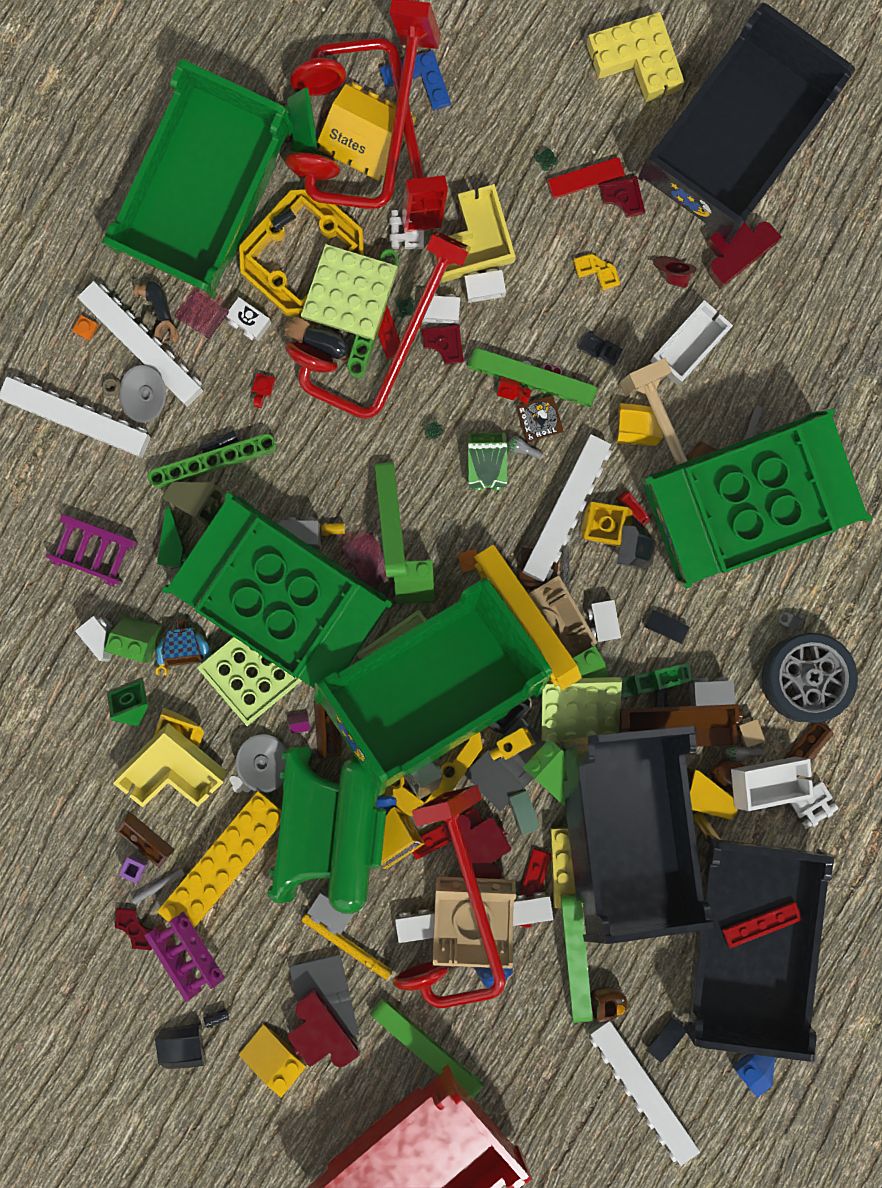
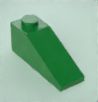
(171, 545)

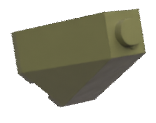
(197, 499)

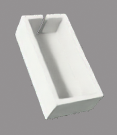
(692, 342)
(771, 783)

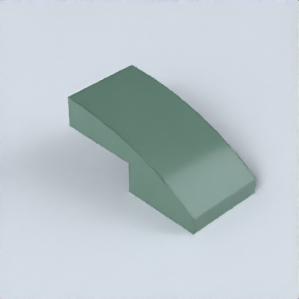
(524, 812)

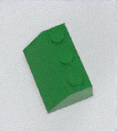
(301, 115)

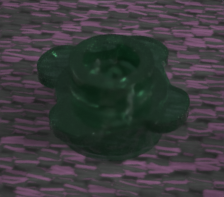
(552, 160)
(401, 305)
(433, 430)

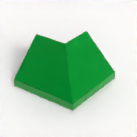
(128, 703)

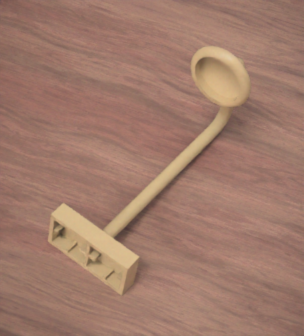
(646, 381)

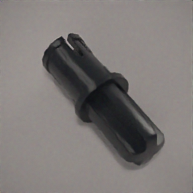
(219, 442)

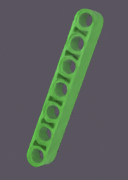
(364, 359)
(532, 377)
(222, 461)
(390, 519)
(576, 958)
(423, 1045)

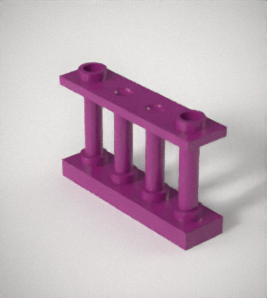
(105, 538)
(174, 963)

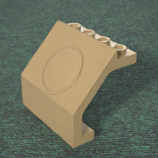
(563, 616)
(455, 926)

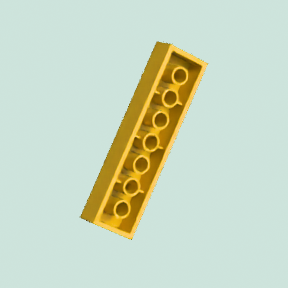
(494, 568)
(224, 860)

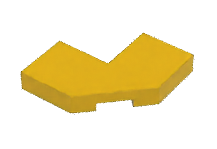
(605, 271)

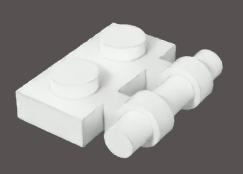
(411, 240)
(806, 806)

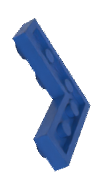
(427, 68)

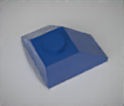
(756, 1072)

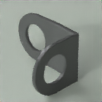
(793, 621)

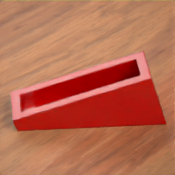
(638, 512)

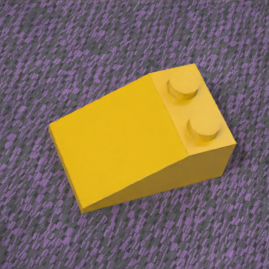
(273, 1060)

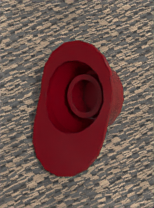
(675, 271)

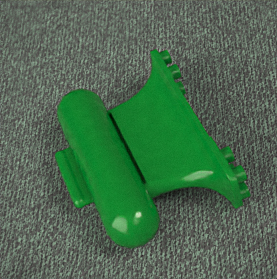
(327, 832)

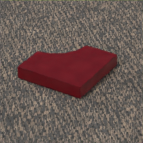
(625, 195)
(445, 341)

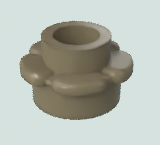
(150, 319)
(111, 382)

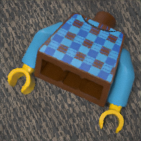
(181, 648)

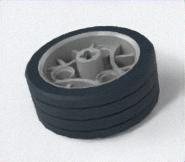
(810, 678)

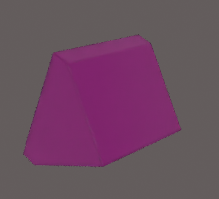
(299, 722)

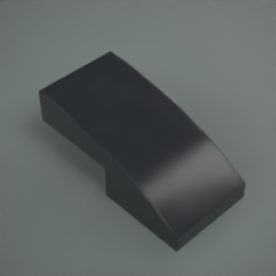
(600, 349)
(667, 627)
(666, 1040)

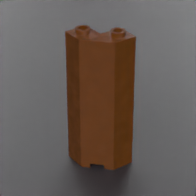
(713, 722)

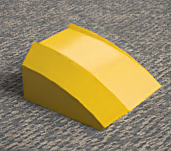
(638, 425)
(604, 523)
(184, 725)

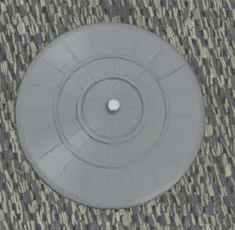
(142, 393)
(261, 762)

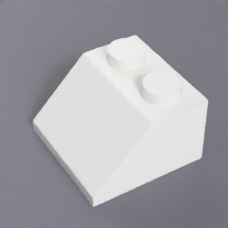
(95, 636)

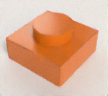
(85, 328)
(467, 560)

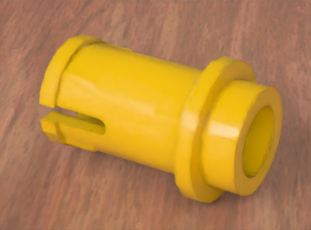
(332, 529)

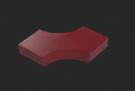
(128, 921)

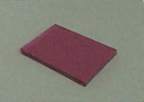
(202, 314)
(367, 559)

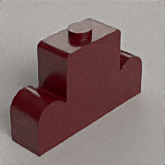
(741, 252)
(484, 845)
(320, 1033)

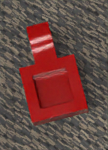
(262, 387)
(510, 390)

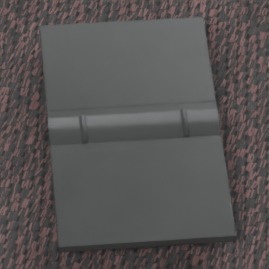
(504, 777)
(330, 981)

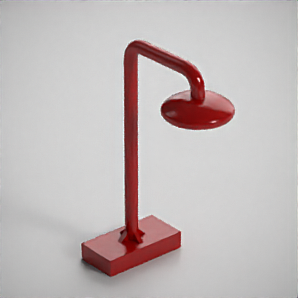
(415, 28)
(423, 196)
(310, 359)
(421, 977)

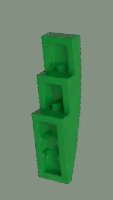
(656, 680)

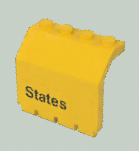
(359, 130)

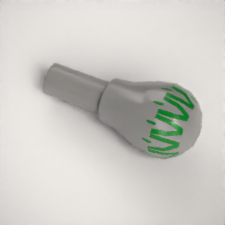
(517, 445)
(738, 753)

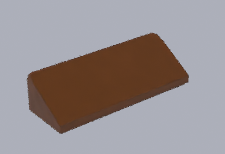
(326, 734)
(811, 742)
(145, 840)

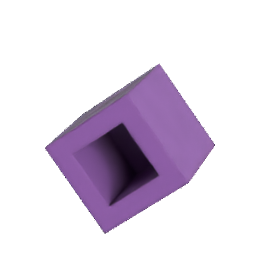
(133, 869)

